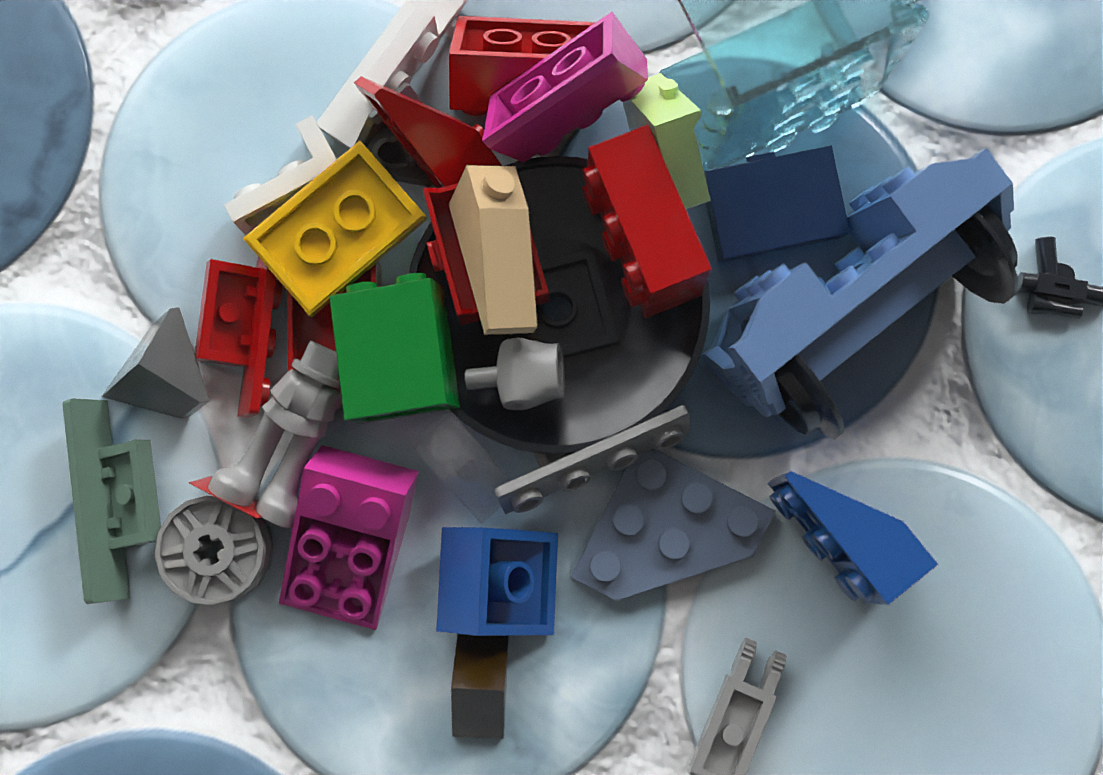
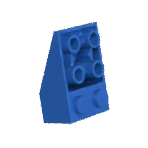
(867, 547)

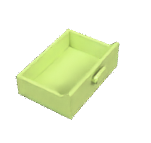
(672, 125)

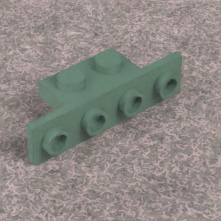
(111, 498)

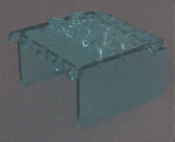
(786, 67)

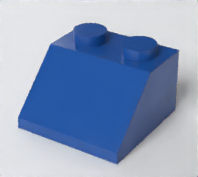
(497, 581)

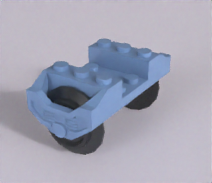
(913, 238)

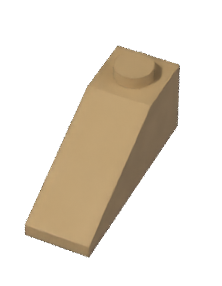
(496, 247)

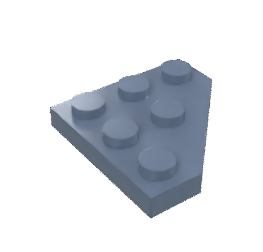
(668, 527)

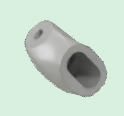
(525, 374)

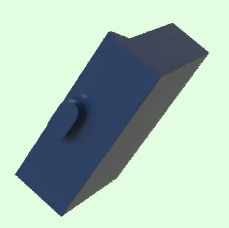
(775, 203)

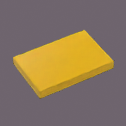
(335, 228)

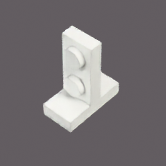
(258, 201)

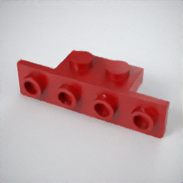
(237, 325)

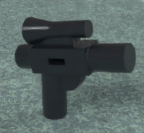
(1055, 285)

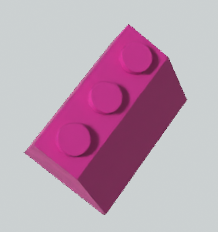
(565, 91)

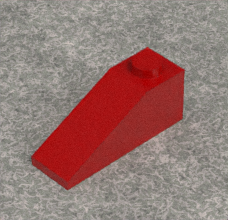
(432, 138)

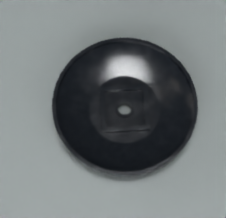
(613, 357)

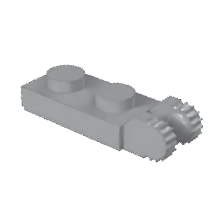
(737, 716)

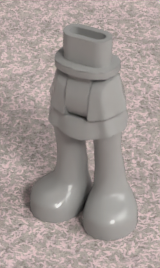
(300, 404)

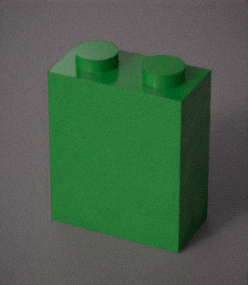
(394, 349)

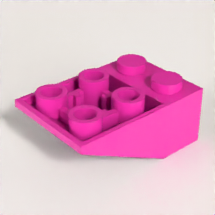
(347, 535)

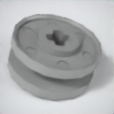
(188, 536)

